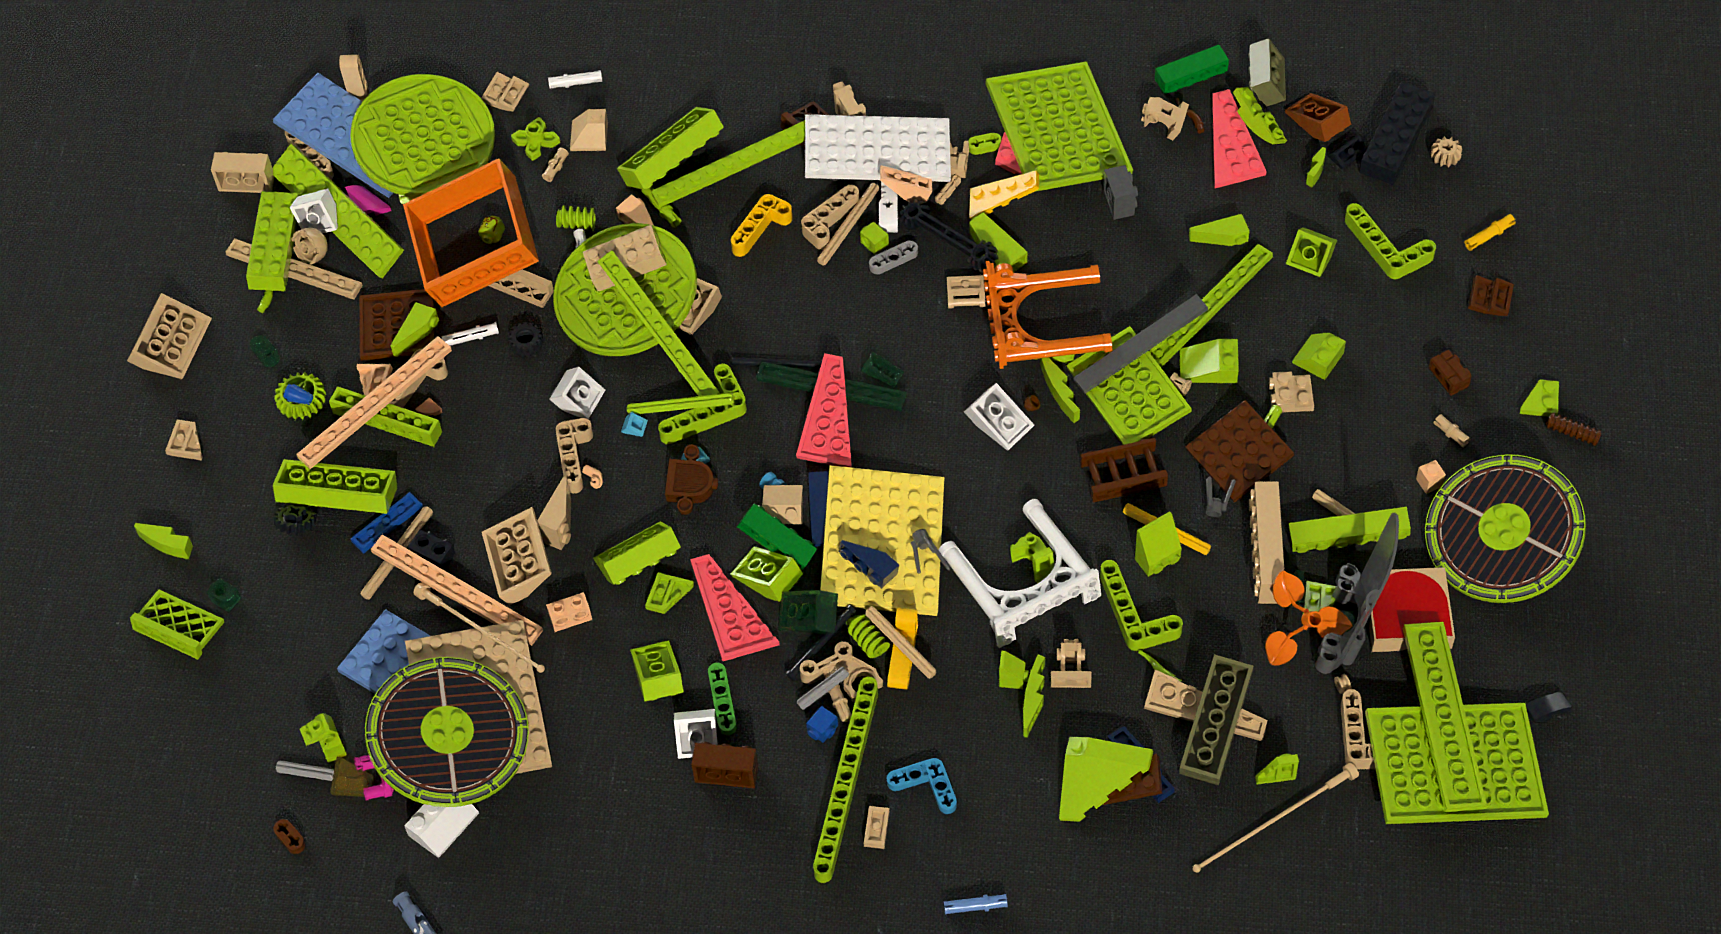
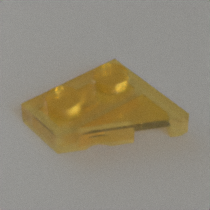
(348, 780)

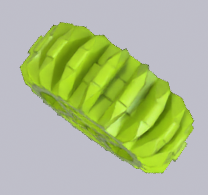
(296, 409)

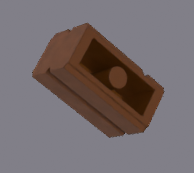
(1450, 372)

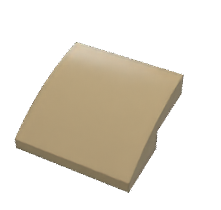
(504, 92)

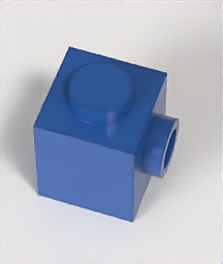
(822, 725)

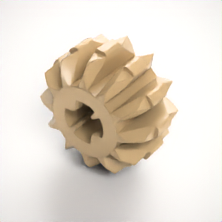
(1446, 151)

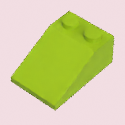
(1210, 362)
(1157, 545)
(767, 572)
(657, 671)

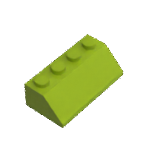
(637, 553)

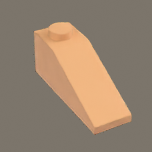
(906, 184)
(633, 211)

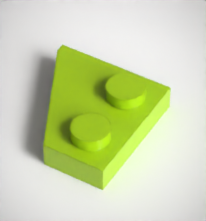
(667, 592)
(1318, 596)
(1280, 769)

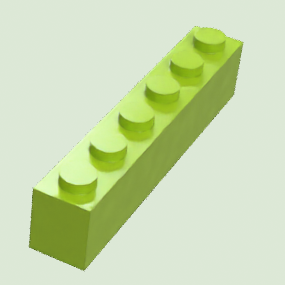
(1345, 529)

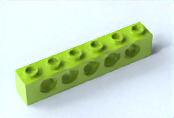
(391, 418)

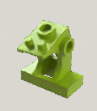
(1042, 558)
(324, 731)

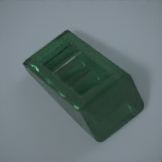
(881, 362)

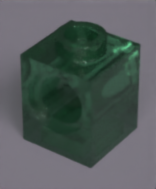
(224, 601)

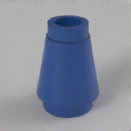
(297, 395)

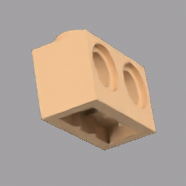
(569, 612)

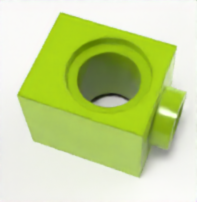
(874, 238)

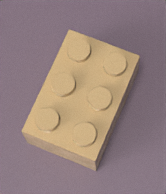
(242, 172)

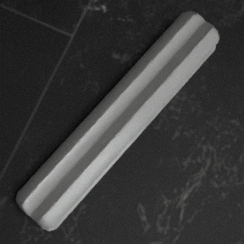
(822, 688)
(305, 770)

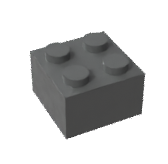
(1120, 192)

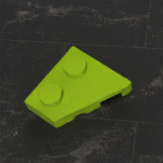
(1542, 399)

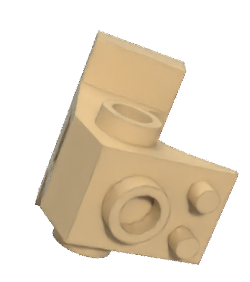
(1173, 122)
(1071, 653)

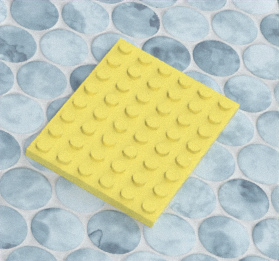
(882, 514)

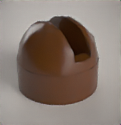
(1031, 403)

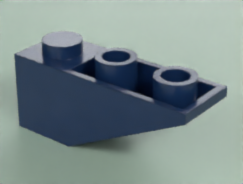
(873, 563)

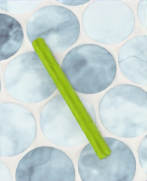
(682, 403)

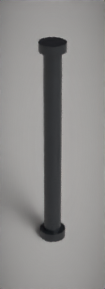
(821, 642)

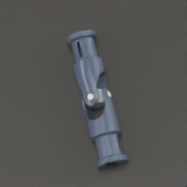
(412, 914)

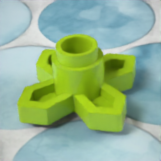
(534, 138)

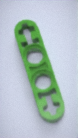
(724, 698)

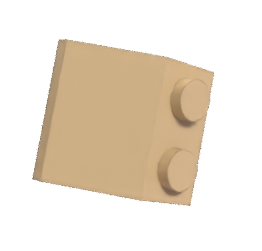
(784, 502)

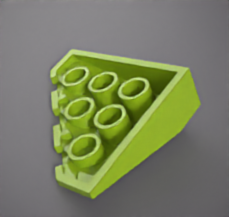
(1095, 770)

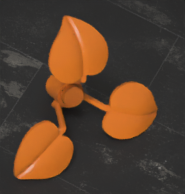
(1288, 590)

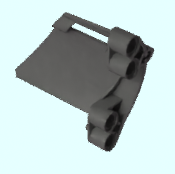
(1361, 590)

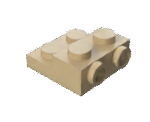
(1291, 392)

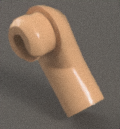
(596, 476)

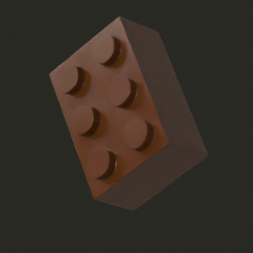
(725, 765)

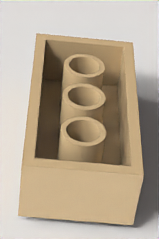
(637, 251)

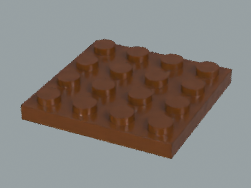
(382, 318)
(1239, 449)

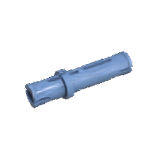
(973, 904)

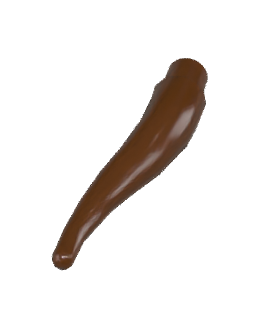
(1198, 124)

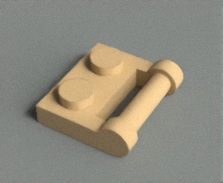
(964, 287)

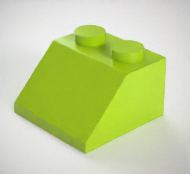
(1311, 251)
(1320, 354)

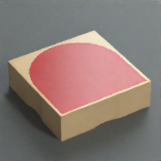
(1410, 598)

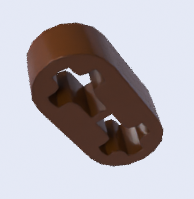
(286, 839)

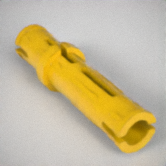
(1495, 228)

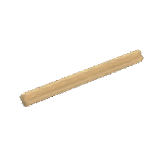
(848, 223)
(404, 541)

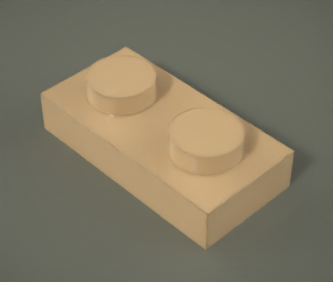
(876, 827)

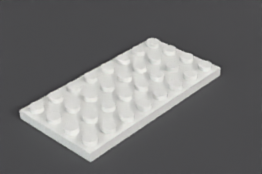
(860, 144)

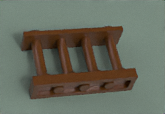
(1127, 486)

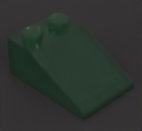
(808, 611)

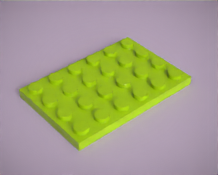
(1137, 397)

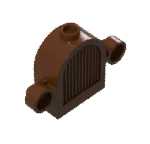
(689, 481)

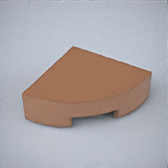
(429, 407)

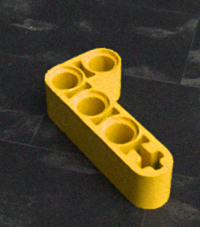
(766, 210)
(900, 664)

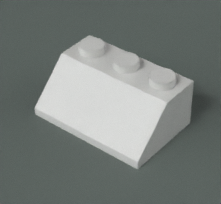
(439, 826)

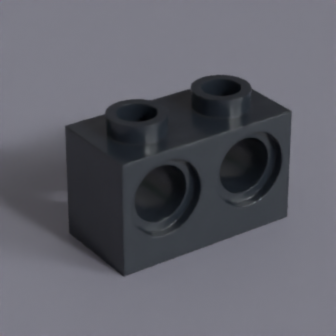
(433, 547)

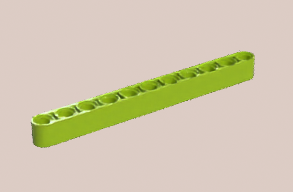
(845, 787)

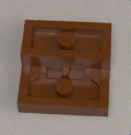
(1490, 296)

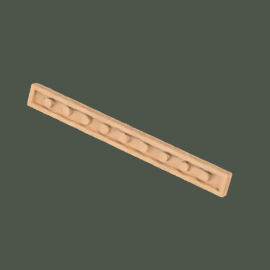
(373, 402)
(451, 586)

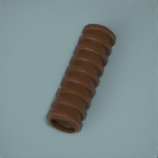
(1574, 429)

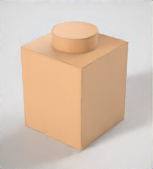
(1430, 476)

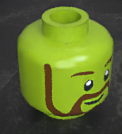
(492, 229)

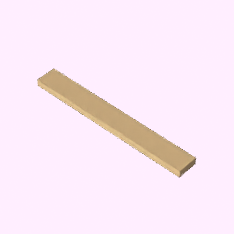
(304, 272)

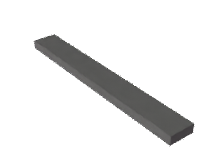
(1140, 343)

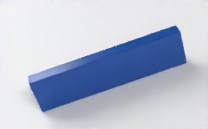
(386, 523)

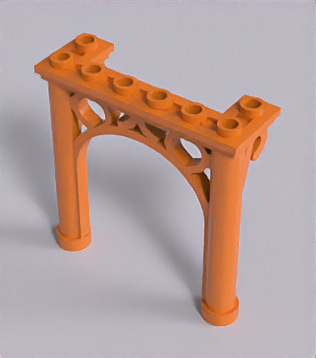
(1015, 342)

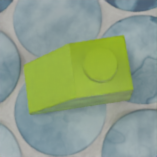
(1012, 671)

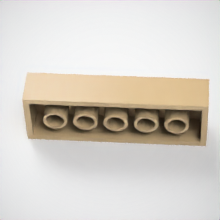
(1266, 539)

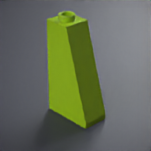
(1008, 249)

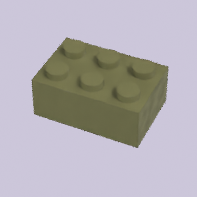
(1267, 72)

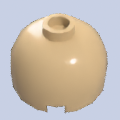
(309, 245)

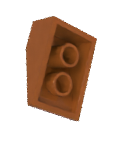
(1319, 116)

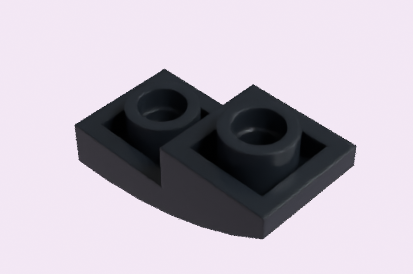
(1544, 707)

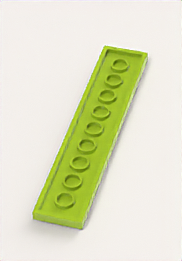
(355, 227)
(1444, 717)

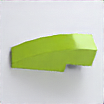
(165, 540)

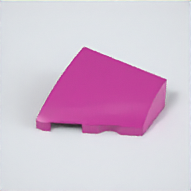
(366, 200)

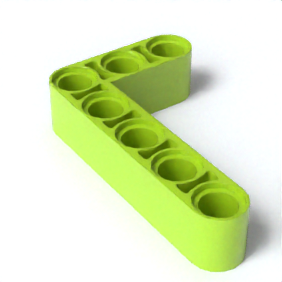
(1392, 262)
(711, 415)
(1128, 612)

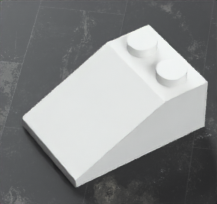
(999, 417)

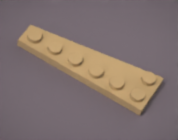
(1182, 701)

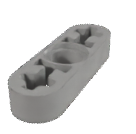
(889, 264)

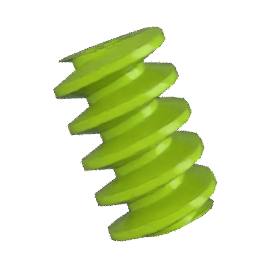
(576, 218)
(867, 637)

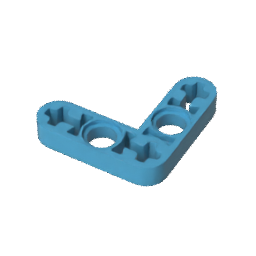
(927, 774)

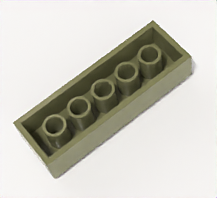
(1216, 719)

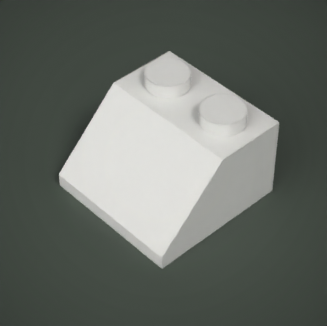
(316, 211)
(577, 393)
(694, 728)

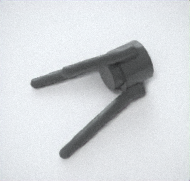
(1214, 505)
(923, 541)

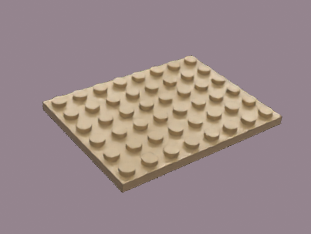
(480, 648)

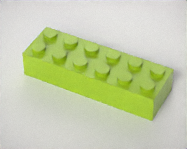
(670, 148)
(272, 242)
(335, 486)

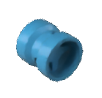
(770, 479)

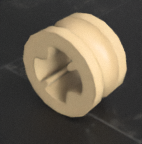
(1342, 683)

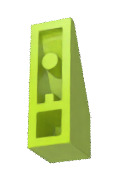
(1225, 231)
(415, 328)

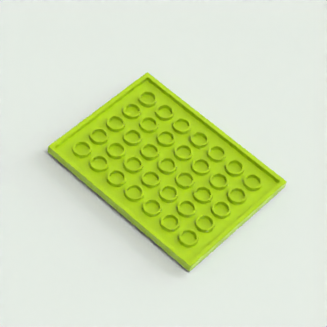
(1058, 124)
(1502, 752)

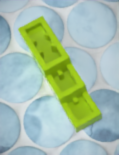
(1057, 383)
(1033, 699)

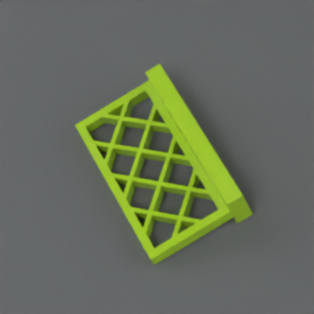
(180, 641)

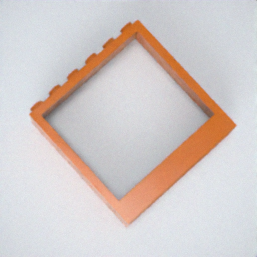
(487, 268)

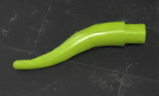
(266, 300)
(1156, 666)

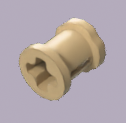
(1181, 384)

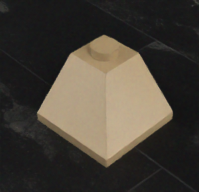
(589, 131)

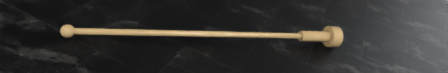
(423, 592)
(1349, 772)

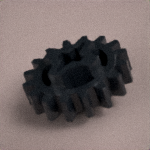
(294, 518)

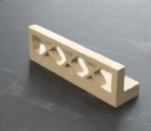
(529, 280)

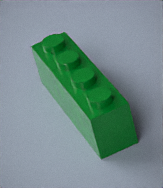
(1191, 69)
(776, 536)

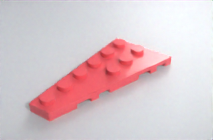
(1233, 147)
(826, 427)
(732, 619)

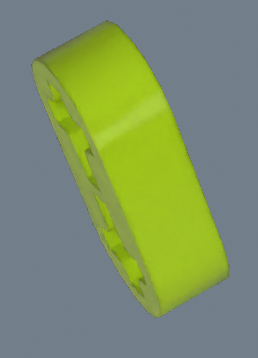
(984, 143)

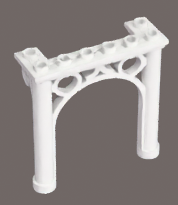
(1004, 619)

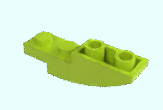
(1259, 122)

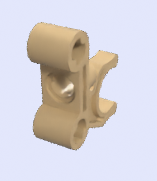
(812, 672)

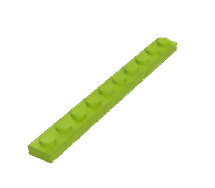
(729, 165)
(1214, 301)
(657, 325)

